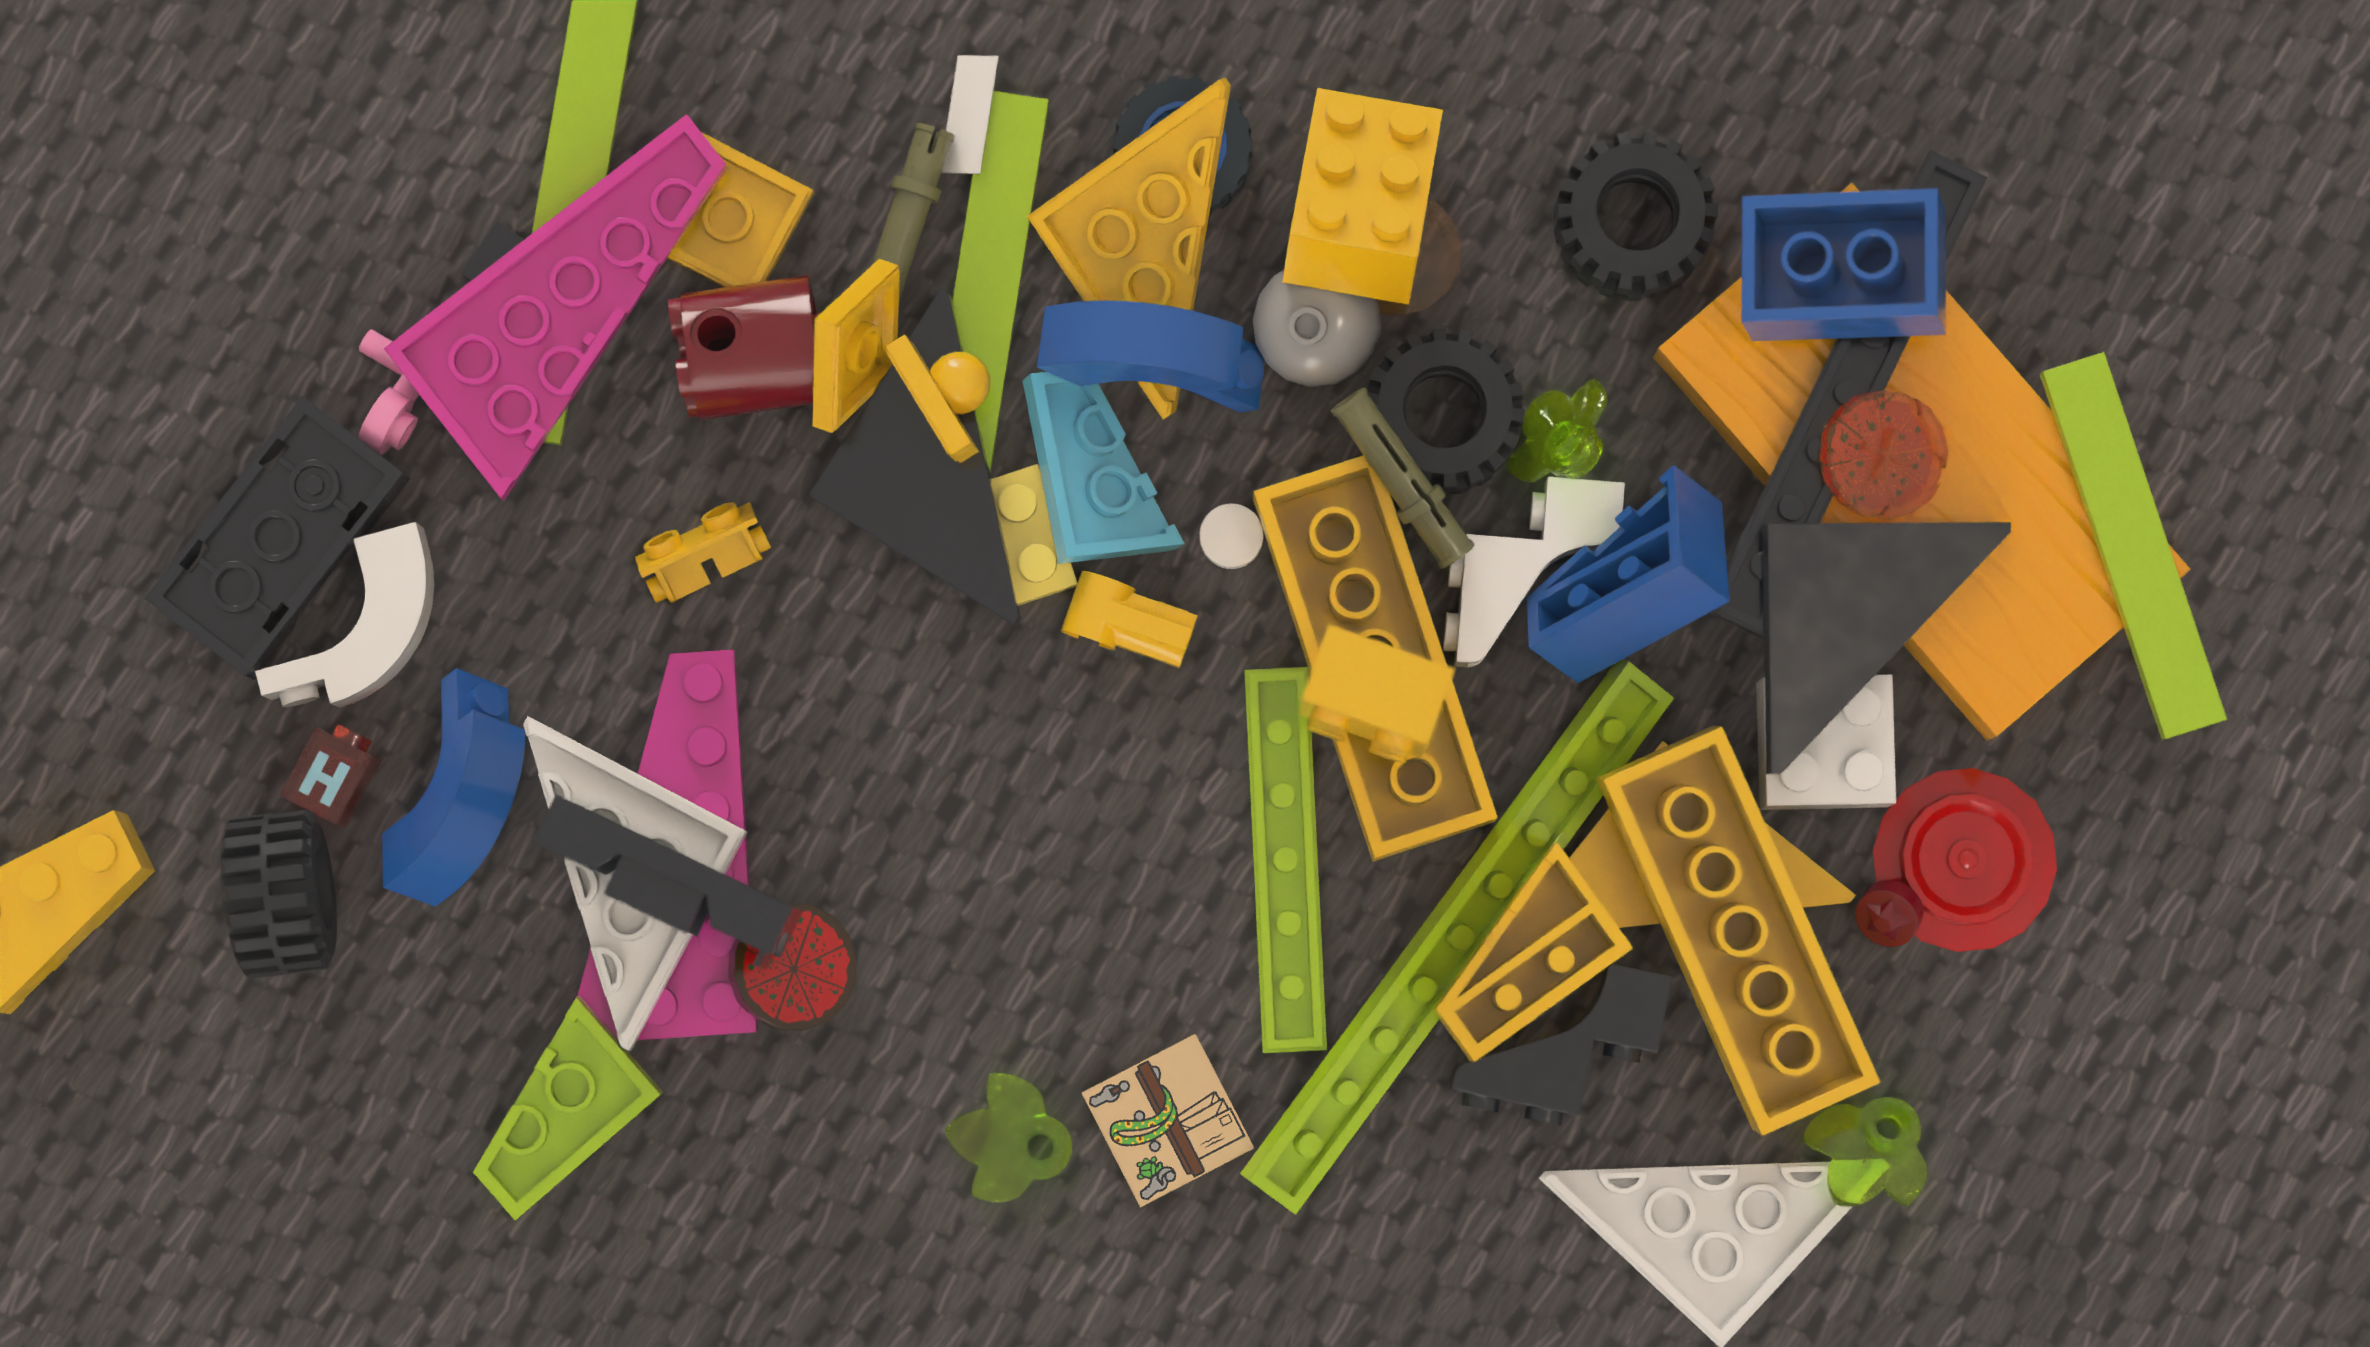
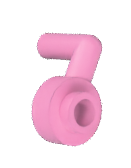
(390, 417)

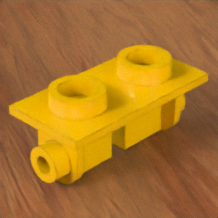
(679, 557)

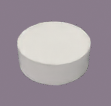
(1231, 536)

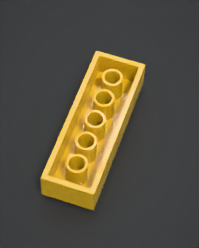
(1352, 569)
(1738, 930)

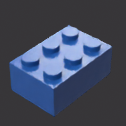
(1844, 265)

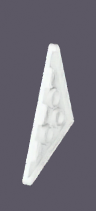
(629, 948)
(1707, 1234)

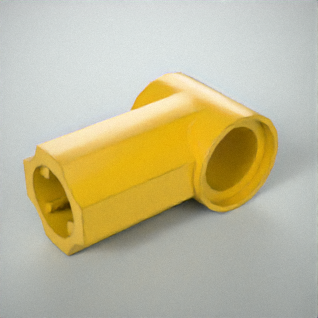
(1118, 617)

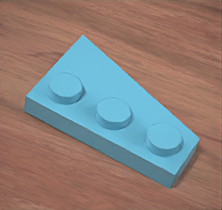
(1089, 479)

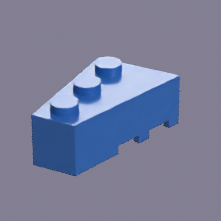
(1637, 585)

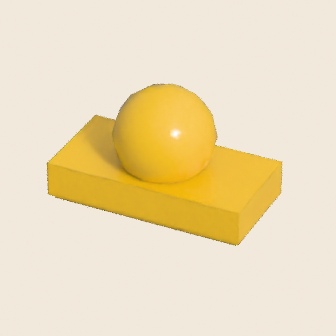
(951, 387)

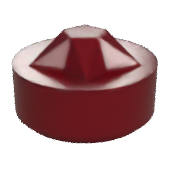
(1889, 913)

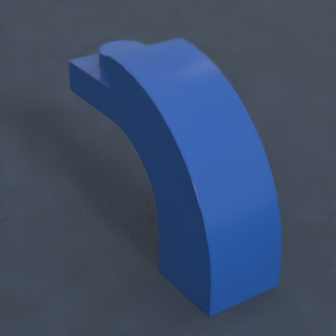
(1151, 344)
(468, 798)

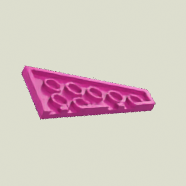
(532, 326)
(697, 755)

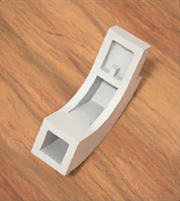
(391, 625)

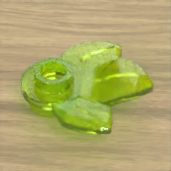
(1561, 434)
(1000, 1139)
(1864, 1159)

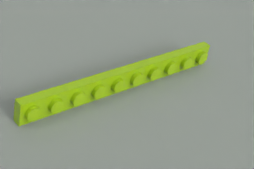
(1402, 1005)

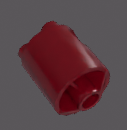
(745, 347)

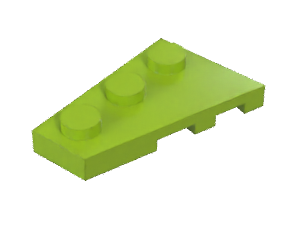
(567, 1110)

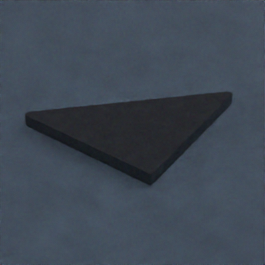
(911, 494)
(1844, 606)

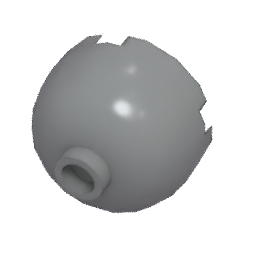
(1314, 332)

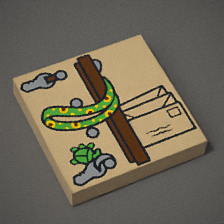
(1167, 1120)

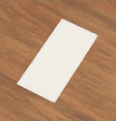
(970, 112)

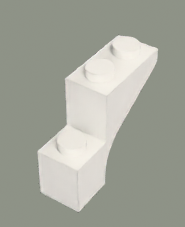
(1503, 569)

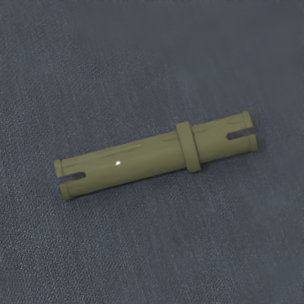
(913, 198)
(1417, 498)

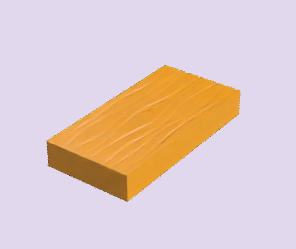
(2039, 594)

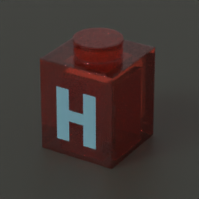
(332, 774)

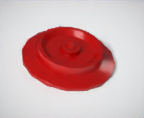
(1971, 855)

